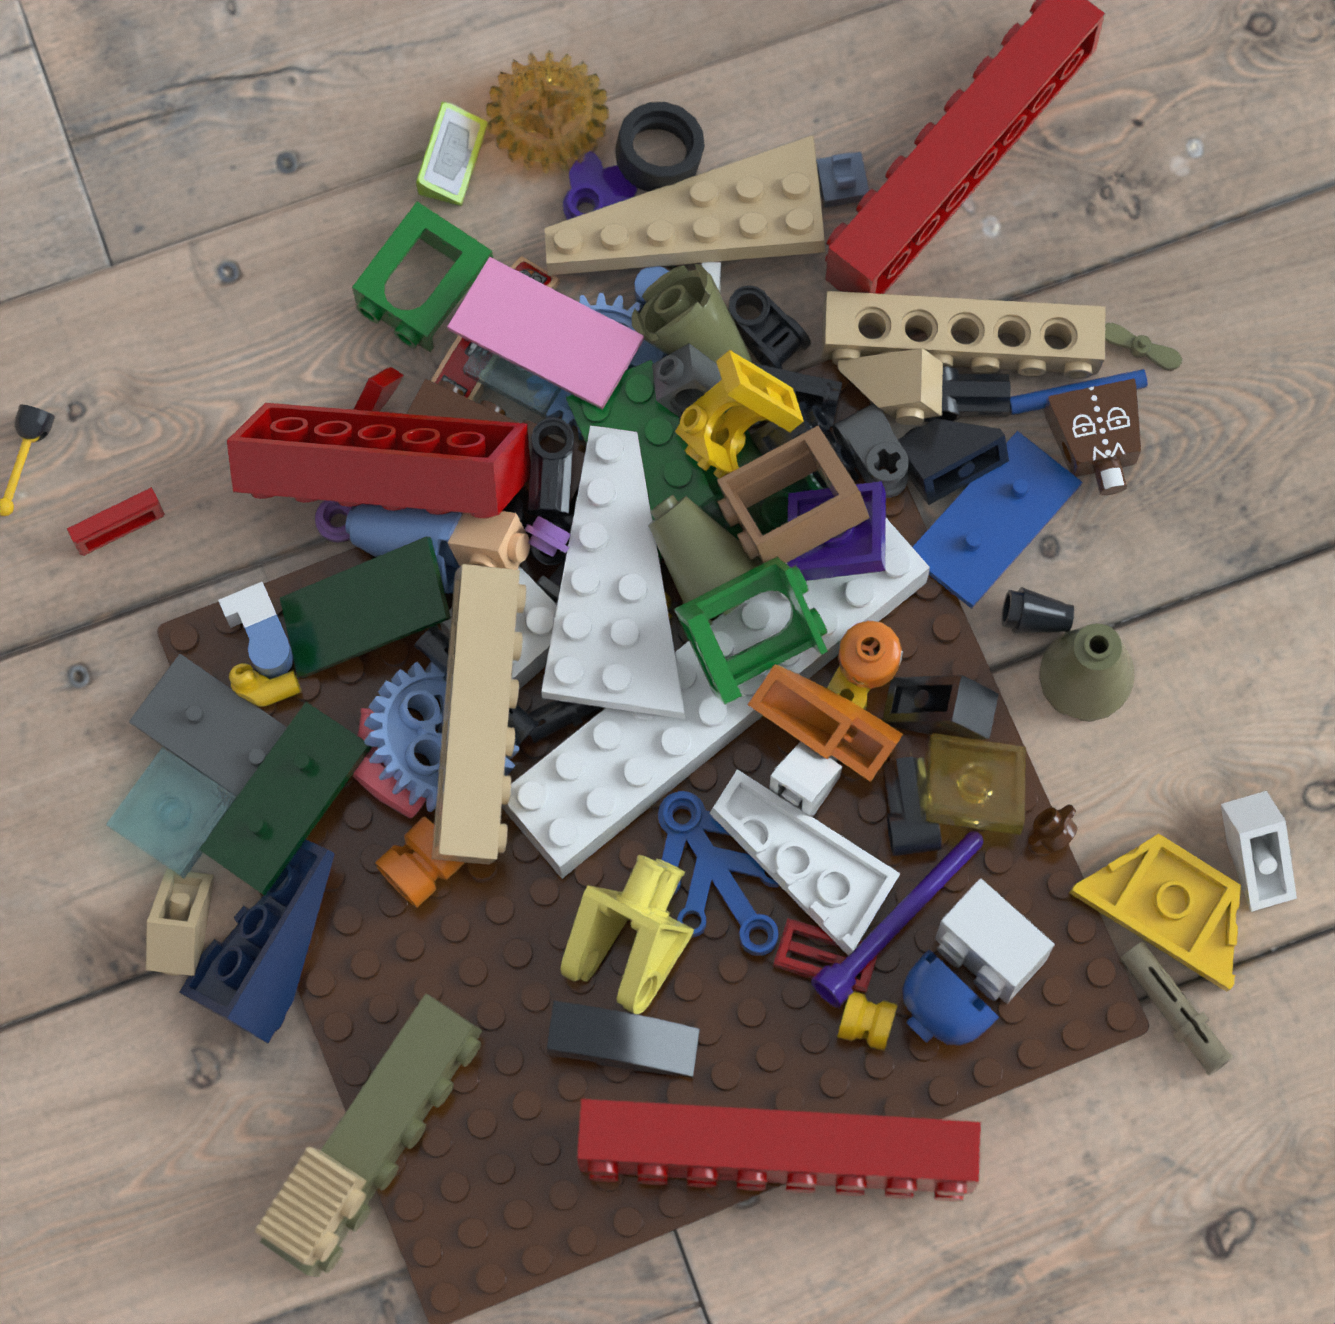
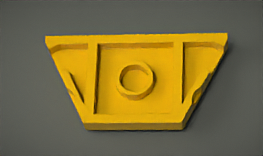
(1171, 904)

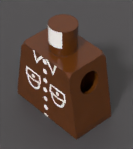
(1097, 431)

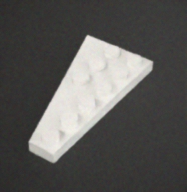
(611, 613)

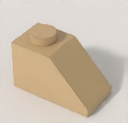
(899, 383)
(178, 923)

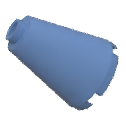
(385, 530)

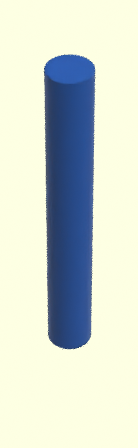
(1037, 400)

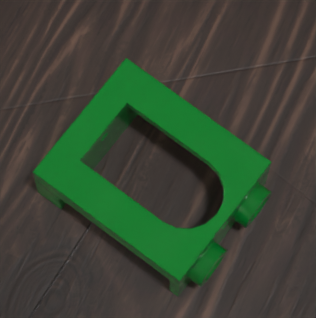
(420, 324)
(798, 635)

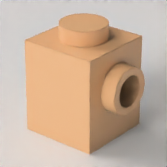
(490, 541)

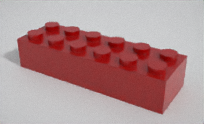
(380, 459)

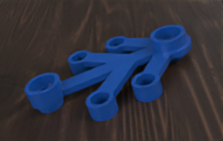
(713, 865)

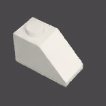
(805, 778)
(1259, 850)

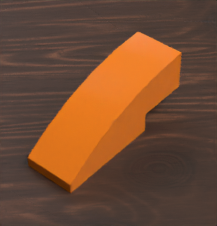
(825, 721)

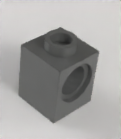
(683, 378)

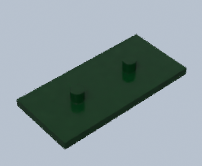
(365, 607)
(285, 798)

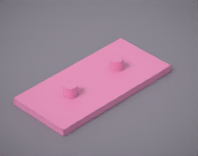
(546, 333)

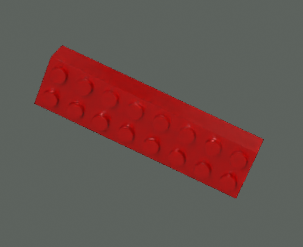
(962, 146)
(779, 1148)

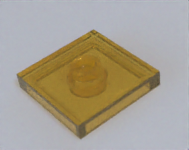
(976, 784)

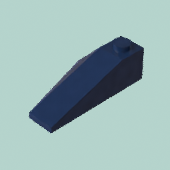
(259, 964)

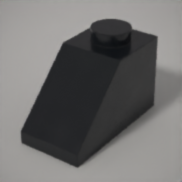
(951, 455)
(941, 706)

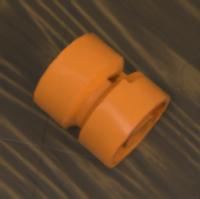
(411, 866)

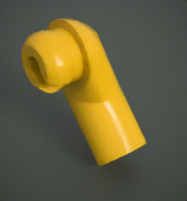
(260, 689)

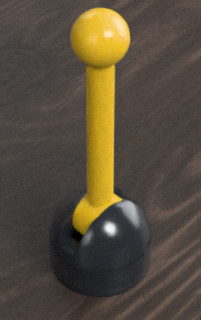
(32, 426)

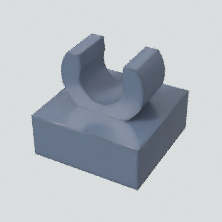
(842, 179)

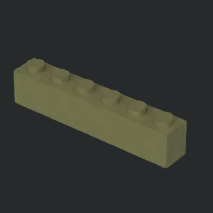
(393, 1105)

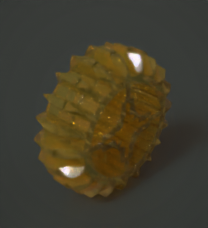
(564, 104)

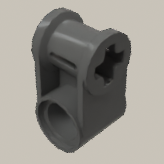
(874, 445)

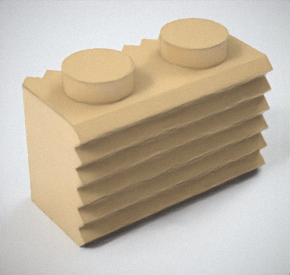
(312, 1207)

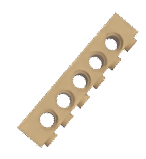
(1077, 325)

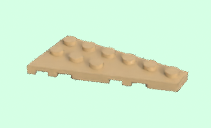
(730, 213)

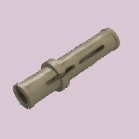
(1176, 1008)

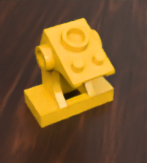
(754, 397)

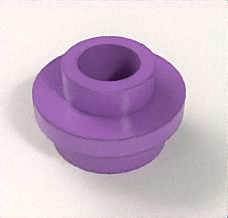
(323, 517)
(547, 536)

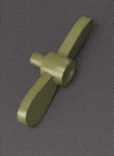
(1141, 346)

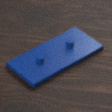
(995, 520)

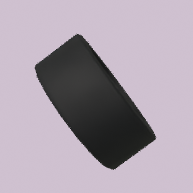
(668, 118)

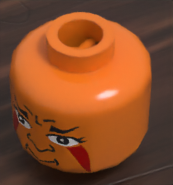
(874, 669)

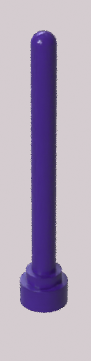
(836, 982)

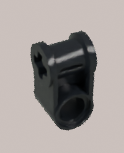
(773, 334)

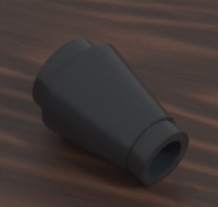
(1035, 613)

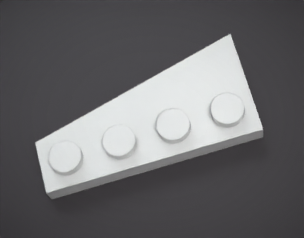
(812, 863)

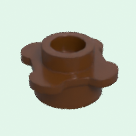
(1054, 828)

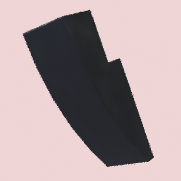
(622, 1040)

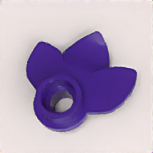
(595, 186)

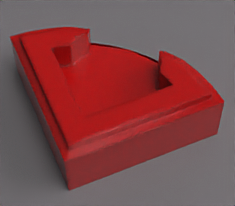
(379, 390)

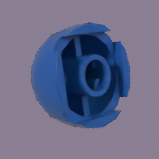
(943, 1004)

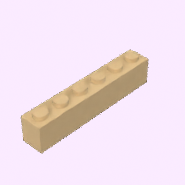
(477, 715)

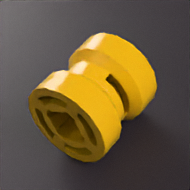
(867, 1020)

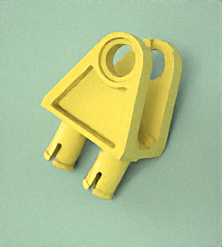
(658, 935)

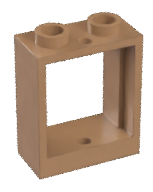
(778, 470)

